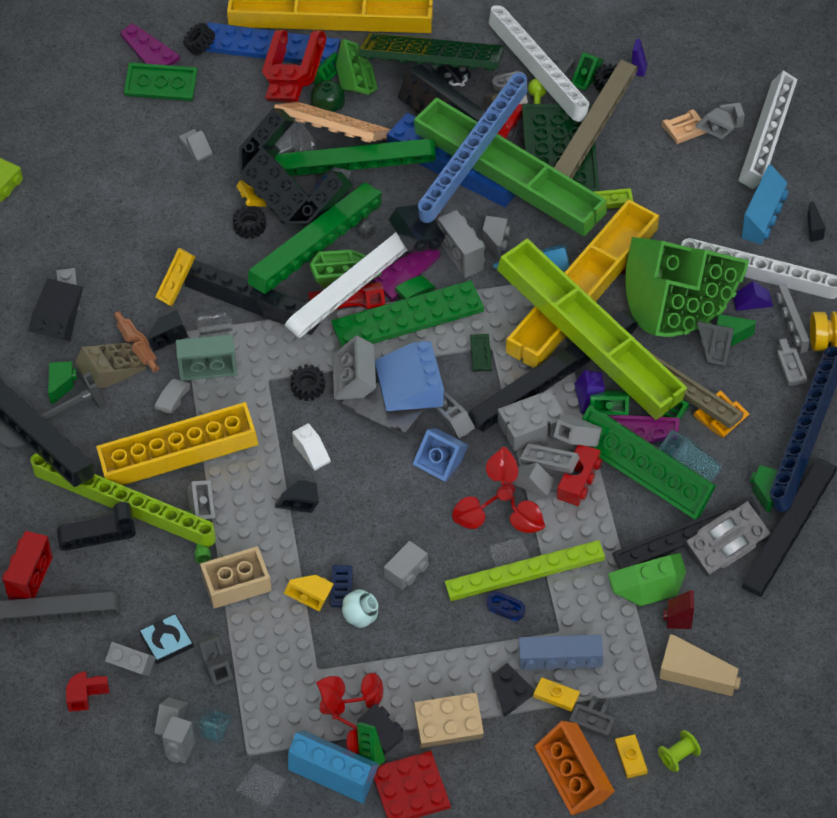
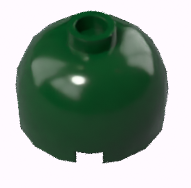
(328, 96)

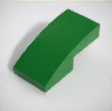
(414, 287)

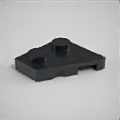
(510, 689)

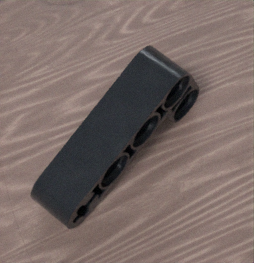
(98, 530)

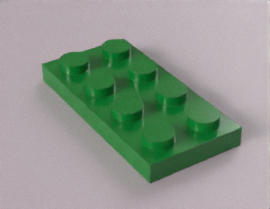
(161, 81)

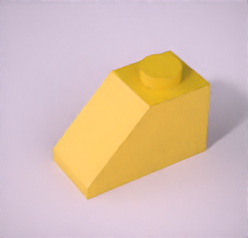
(309, 590)

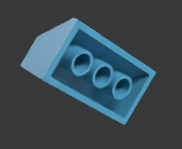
(764, 206)
(331, 765)

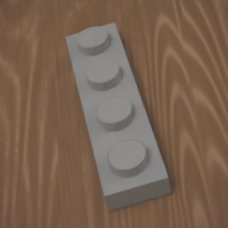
(794, 322)

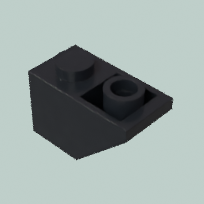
(167, 331)

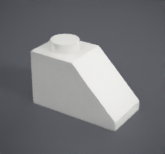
(310, 446)

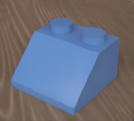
(440, 454)

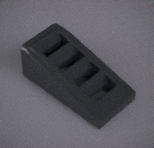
(815, 223)

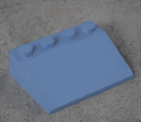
(410, 378)

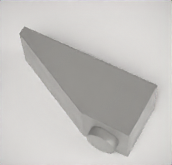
(455, 416)

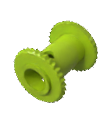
(677, 752)

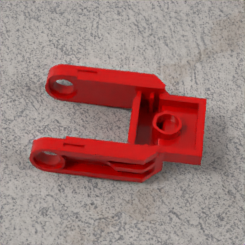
(288, 79)

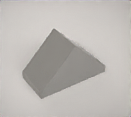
(535, 479)
(167, 709)

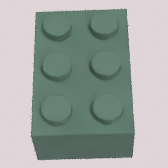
(206, 357)

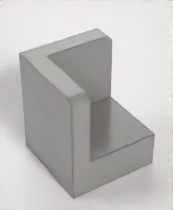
(736, 113)

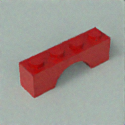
(368, 296)

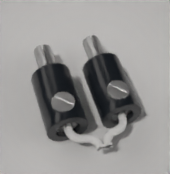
(461, 72)

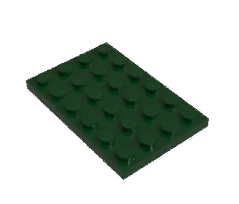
(547, 135)

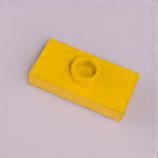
(556, 694)
(631, 756)

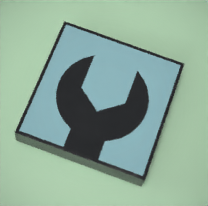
(166, 638)

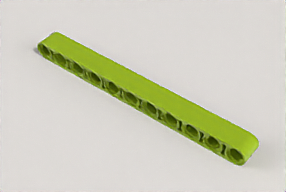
(143, 507)

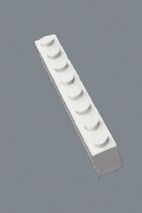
(768, 129)

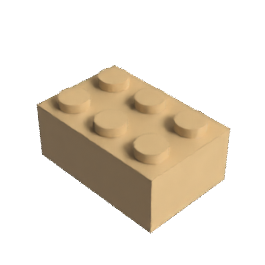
(235, 577)
(448, 720)

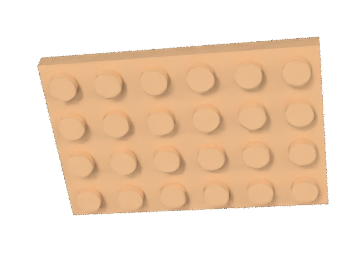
(334, 121)

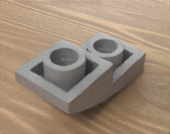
(171, 396)

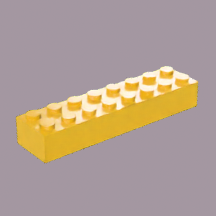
(178, 445)

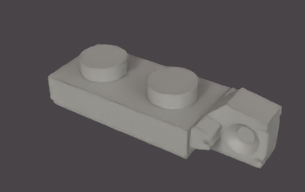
(790, 364)

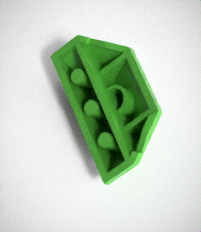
(354, 71)
(331, 265)
(649, 580)

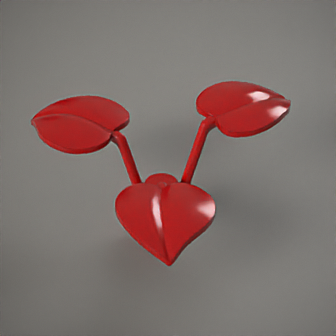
(502, 468)
(332, 690)

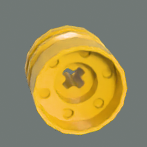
(823, 330)

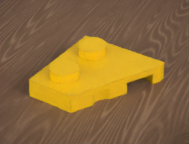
(248, 192)

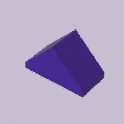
(752, 297)

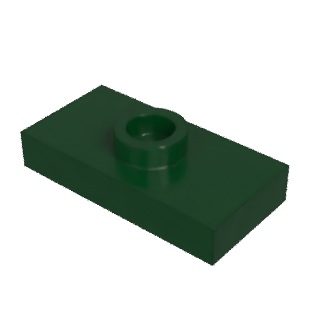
(480, 352)

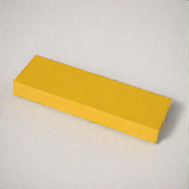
(175, 276)

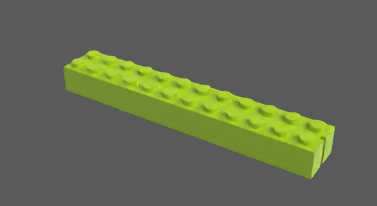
(592, 329)

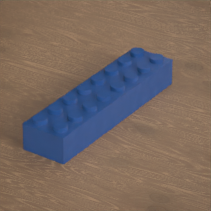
(474, 181)

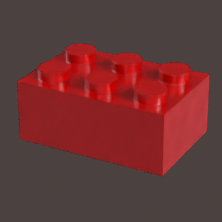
(27, 566)

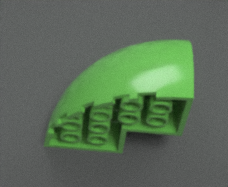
(678, 285)

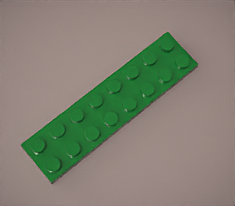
(410, 314)
(650, 465)

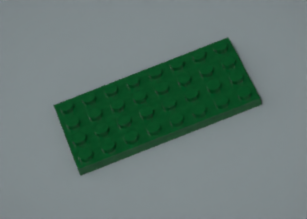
(432, 51)

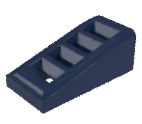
(341, 573)

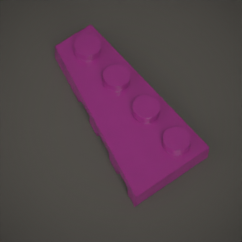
(147, 47)
(648, 427)

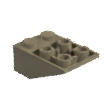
(109, 363)

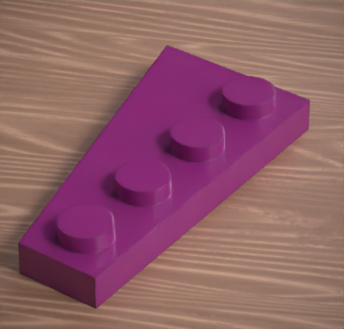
(404, 269)

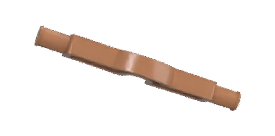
(141, 344)

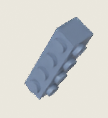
(560, 652)

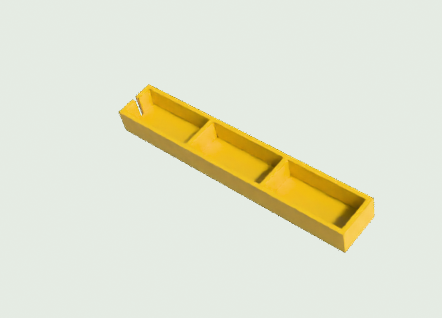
(342, 15)
(593, 272)

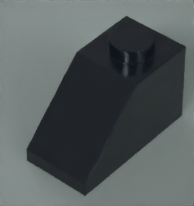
(299, 497)

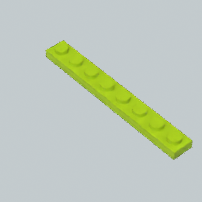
(525, 570)

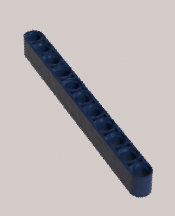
(805, 432)

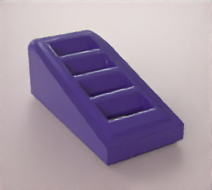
(639, 58)

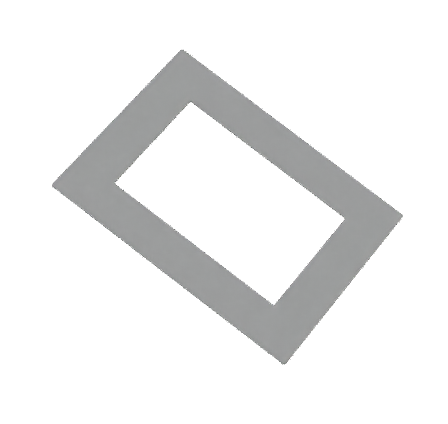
(273, 631)

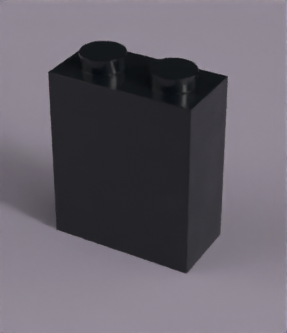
(413, 232)

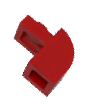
(81, 687)

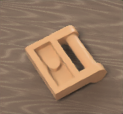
(683, 131)

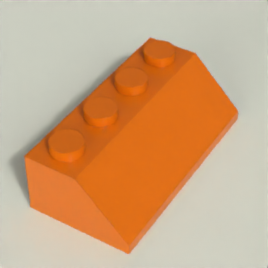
(574, 767)

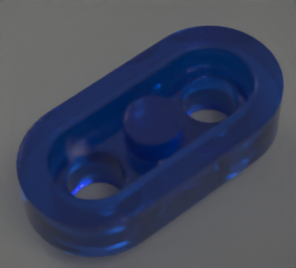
(506, 606)

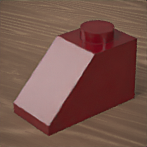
(680, 611)

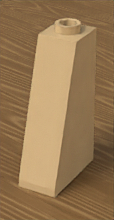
(697, 668)

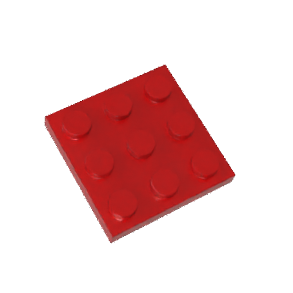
(411, 787)

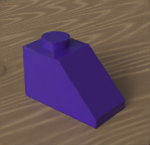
(586, 385)

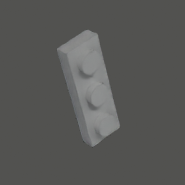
(550, 458)

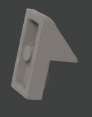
(196, 144)

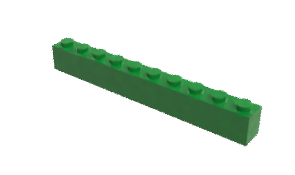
(314, 238)

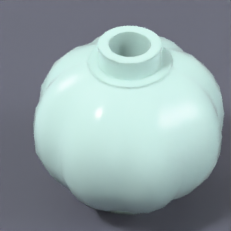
(360, 608)

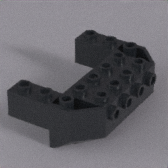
(275, 184)

